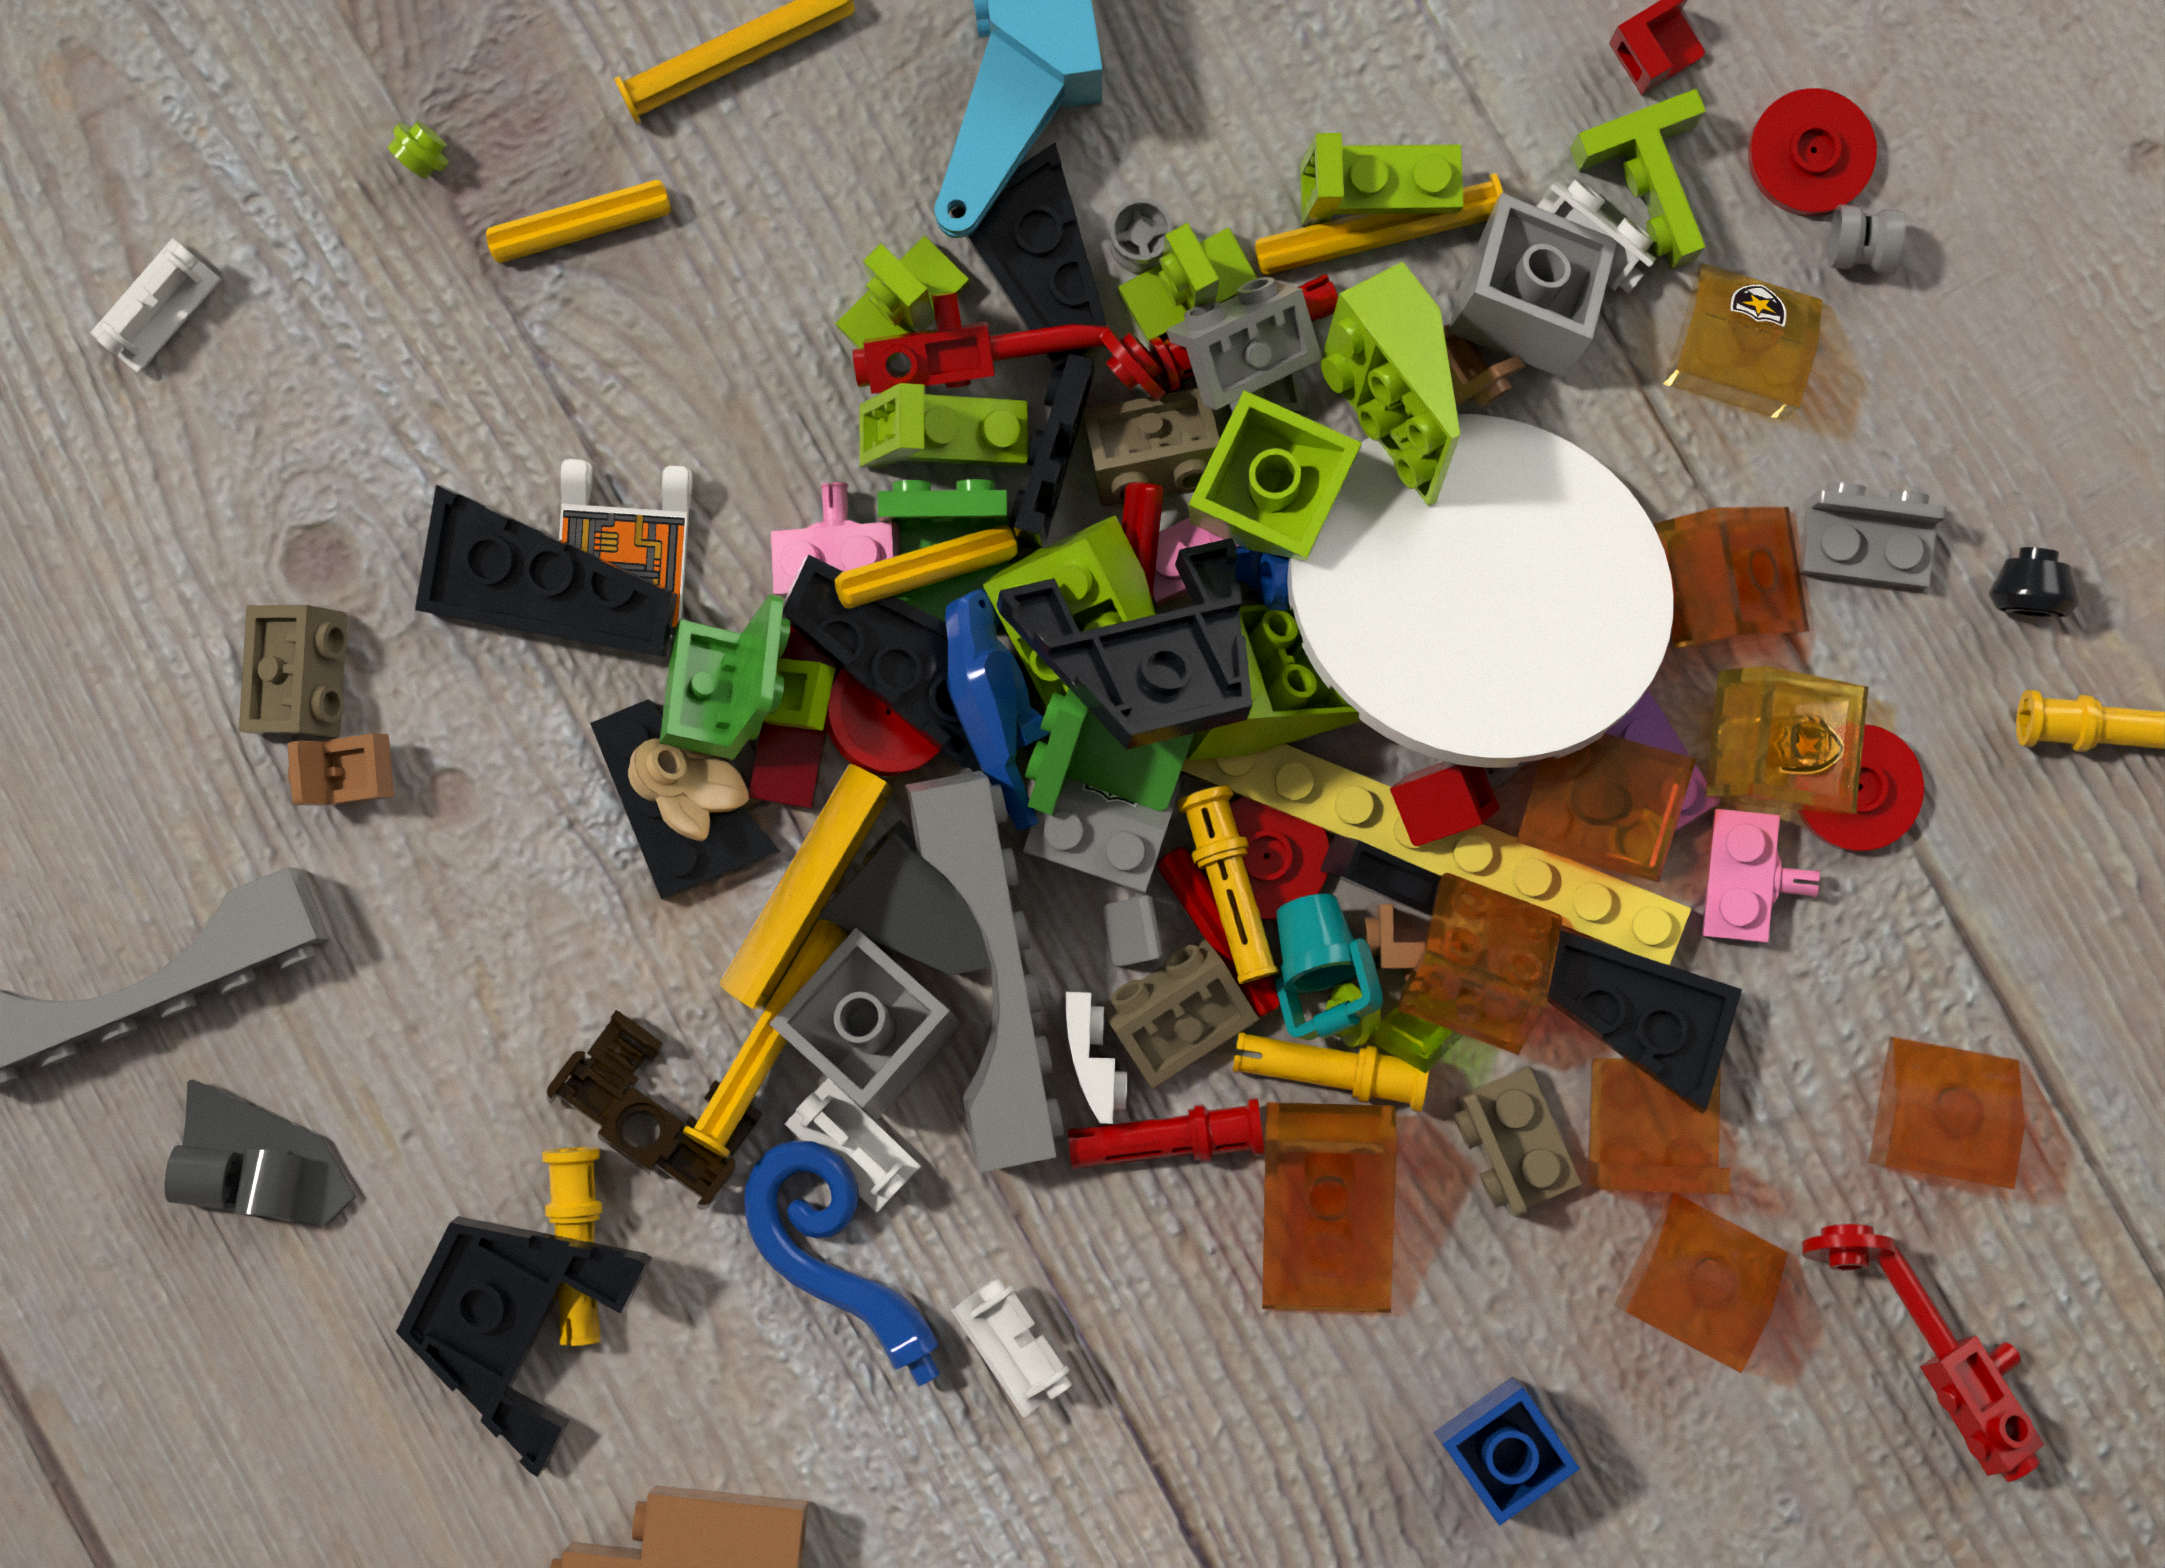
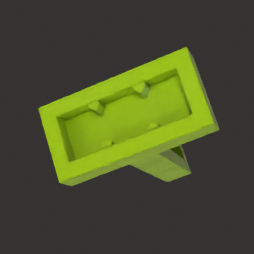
(1650, 169)
(1378, 179)
(1185, 278)
(900, 293)
(941, 429)

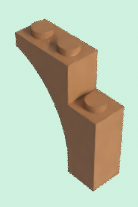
(703, 1532)

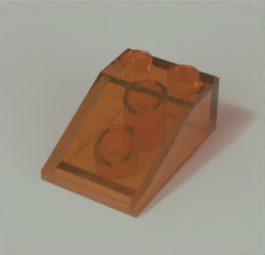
(1329, 1207)

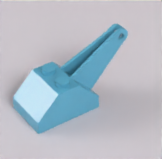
(1033, 63)

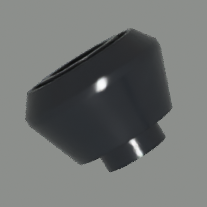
(2035, 585)

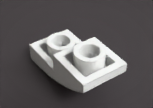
(1100, 1082)

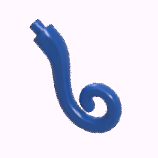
(886, 1312)

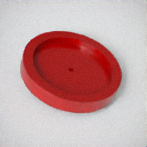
(1805, 180)
(870, 736)
(1885, 804)
(1294, 855)

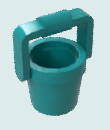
(1317, 957)

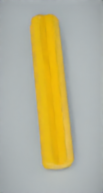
(578, 221)
(925, 566)

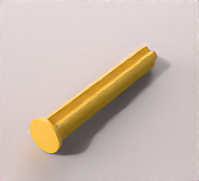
(729, 53)
(1369, 231)
(761, 1046)

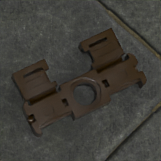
(598, 1094)

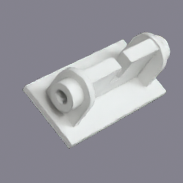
(1582, 205)
(155, 306)
(872, 1154)
(1000, 1333)

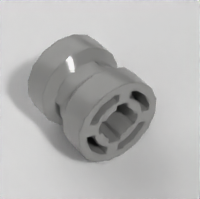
(1139, 223)
(1866, 239)

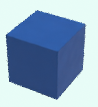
(1506, 1450)

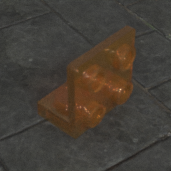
(1483, 964)
(1649, 1136)

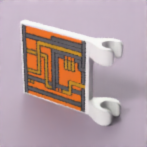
(631, 538)

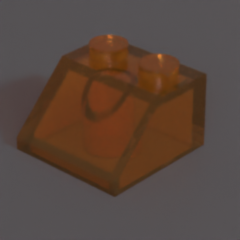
(1733, 576)
(1609, 805)
(1949, 1113)
(1704, 1282)

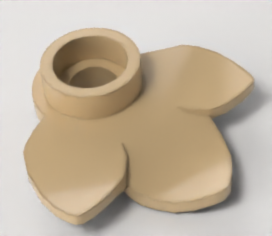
(686, 785)

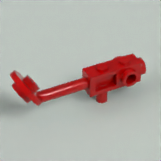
(968, 352)
(1961, 1371)

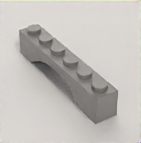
(251, 929)
(1006, 1098)

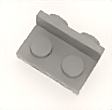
(1247, 340)
(1870, 536)

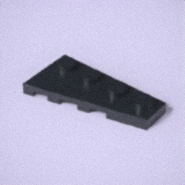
(522, 579)
(888, 651)

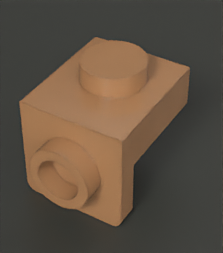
(1471, 374)
(340, 770)
(1380, 938)

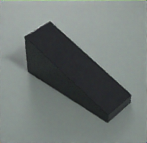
(1381, 873)

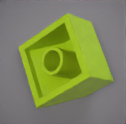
(1272, 479)

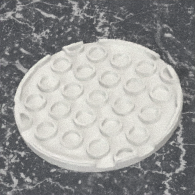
(1501, 613)

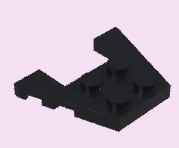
(1154, 672)
(486, 1307)

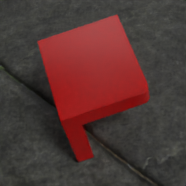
(1656, 45)
(1443, 801)

